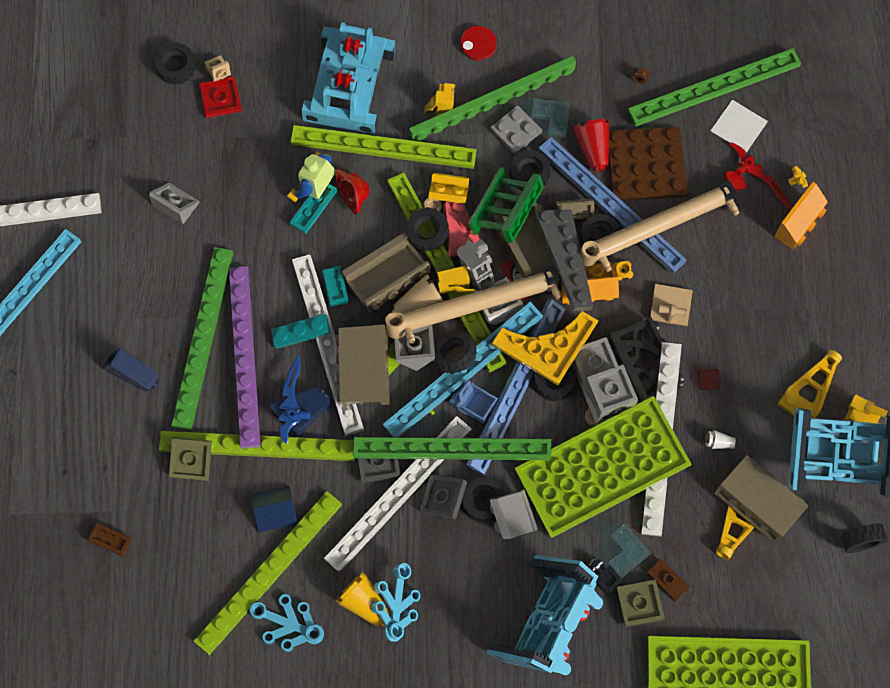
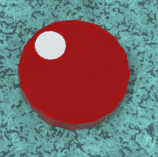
(478, 43)

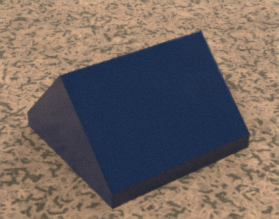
(273, 509)

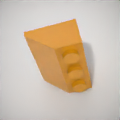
(802, 217)
(601, 283)

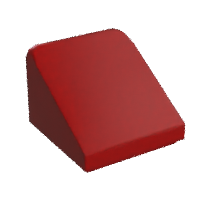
(737, 181)

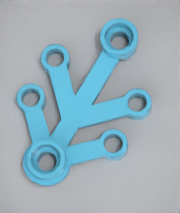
(396, 604)
(290, 624)

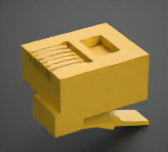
(442, 100)
(454, 281)
(864, 411)

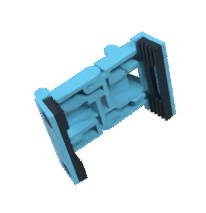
(556, 614)

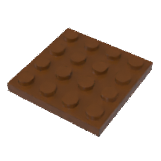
(647, 164)

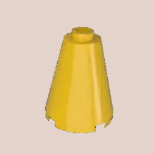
(359, 598)

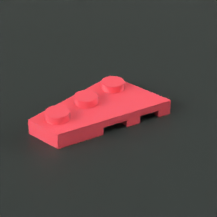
(460, 231)

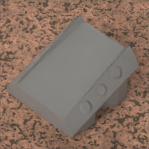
(512, 515)

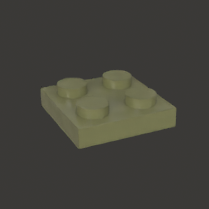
(190, 458)
(640, 603)

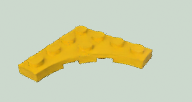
(550, 353)

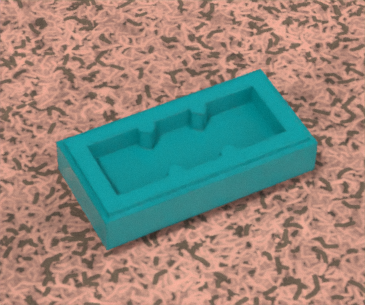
(335, 286)

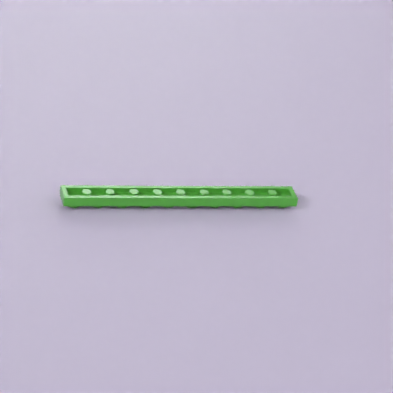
(714, 87)
(493, 98)
(202, 339)
(452, 448)

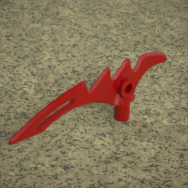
(747, 165)

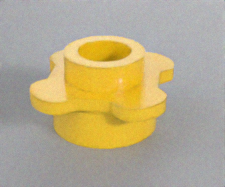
(626, 265)

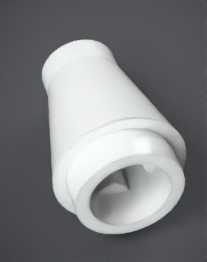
(718, 440)

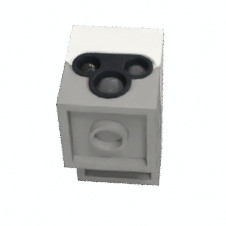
(603, 381)

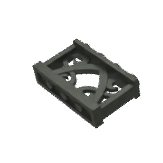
(621, 348)

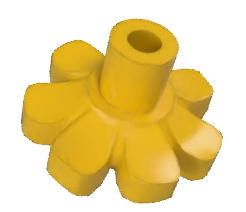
(798, 177)

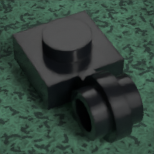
(607, 578)

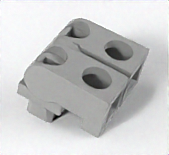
(477, 263)

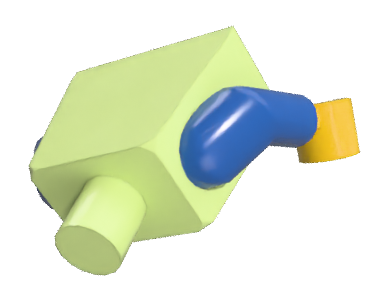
(313, 177)

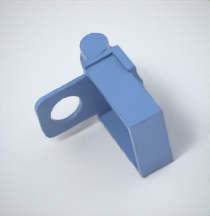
(473, 401)

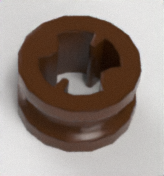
(640, 75)

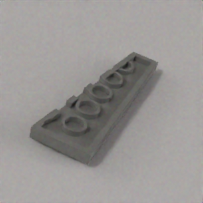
(564, 247)

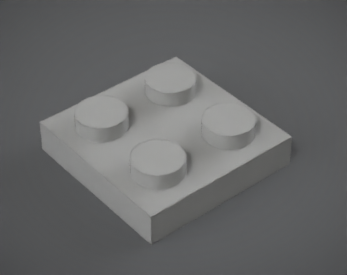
(516, 130)

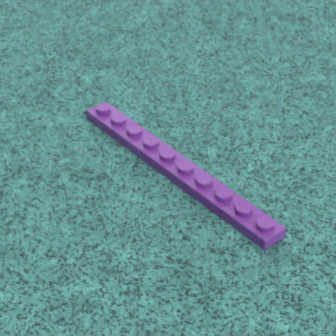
(244, 358)

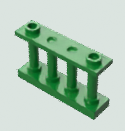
(516, 215)

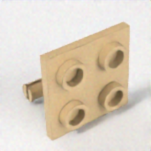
(671, 305)

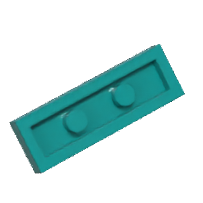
(312, 210)
(300, 331)

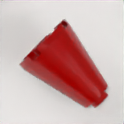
(594, 142)

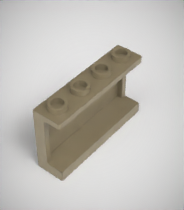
(529, 246)
(386, 272)
(363, 365)
(761, 499)

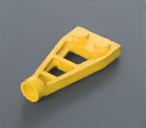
(793, 400)
(728, 540)

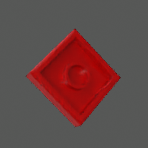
(220, 97)

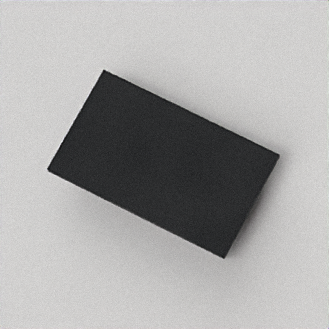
(366, 318)

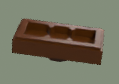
(109, 539)
(668, 580)

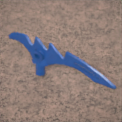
(292, 411)

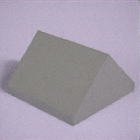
(173, 202)
(416, 354)

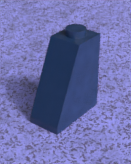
(131, 370)
(311, 400)

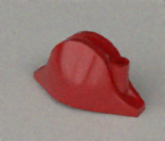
(352, 189)

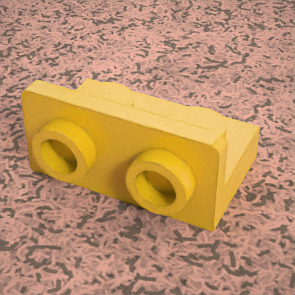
(449, 188)

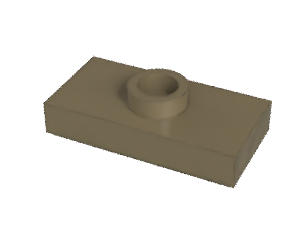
(580, 208)

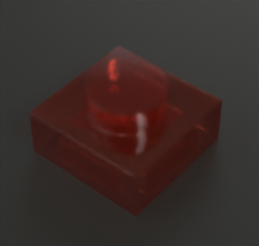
(709, 379)

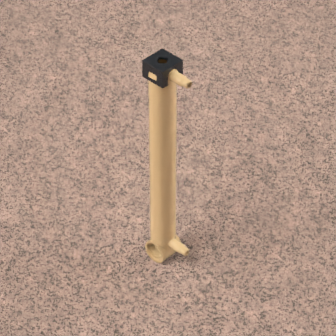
(722, 195)
(403, 324)

